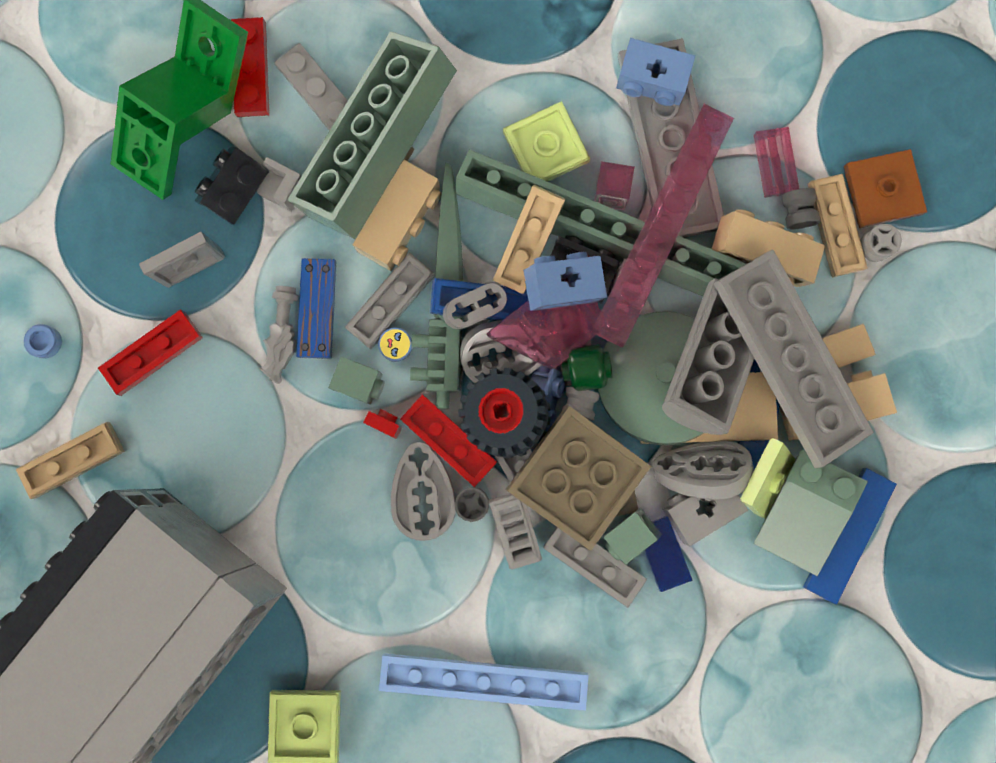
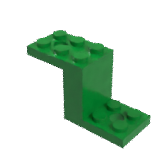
(177, 97)

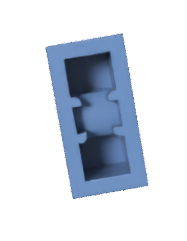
(670, 65)
(583, 286)

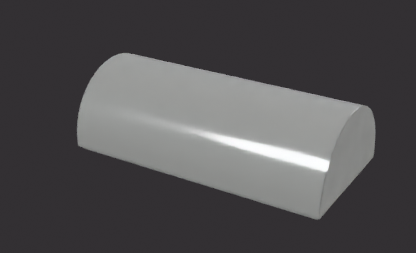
(709, 370)

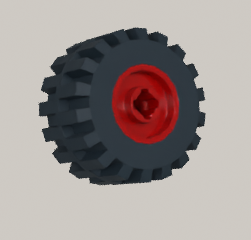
(504, 413)

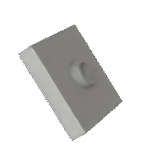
(182, 260)

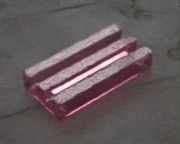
(780, 189)

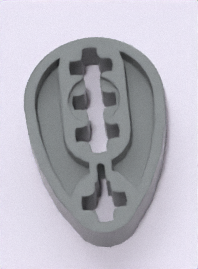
(478, 342)
(683, 473)
(404, 501)

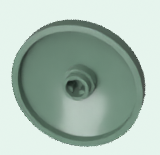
(643, 377)

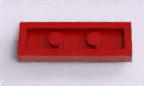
(252, 85)
(150, 352)
(448, 440)

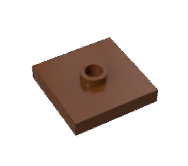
(885, 188)

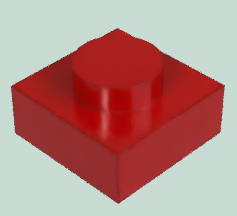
(383, 422)

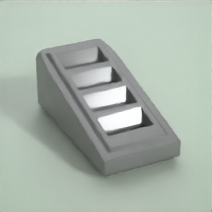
(520, 550)

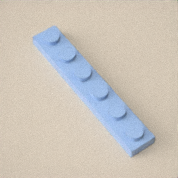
(484, 681)

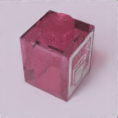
(613, 185)

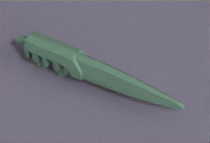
(444, 342)

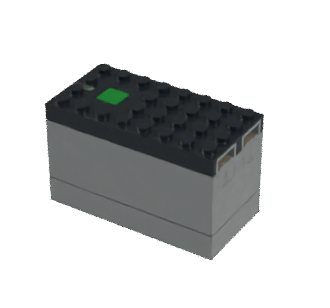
(124, 632)

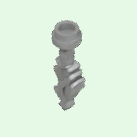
(281, 341)

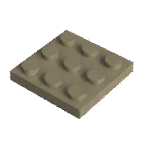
(578, 477)

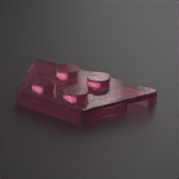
(548, 333)

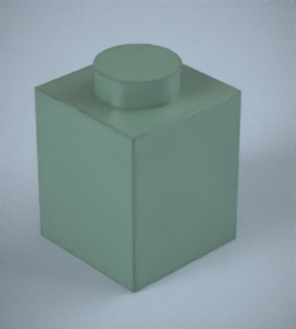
(357, 381)
(632, 537)

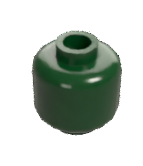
(587, 368)

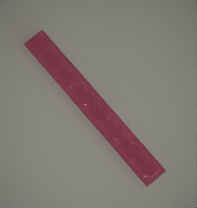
(662, 226)

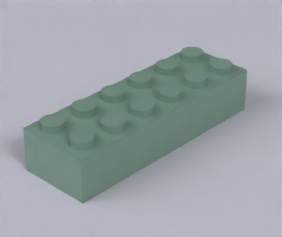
(373, 134)

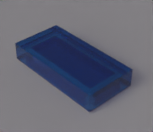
(667, 558)

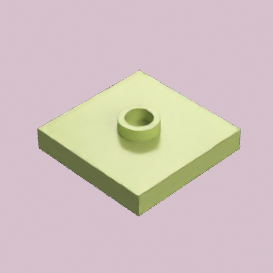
(546, 143)
(768, 478)
(304, 726)

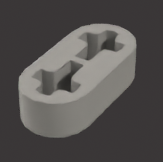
(471, 299)

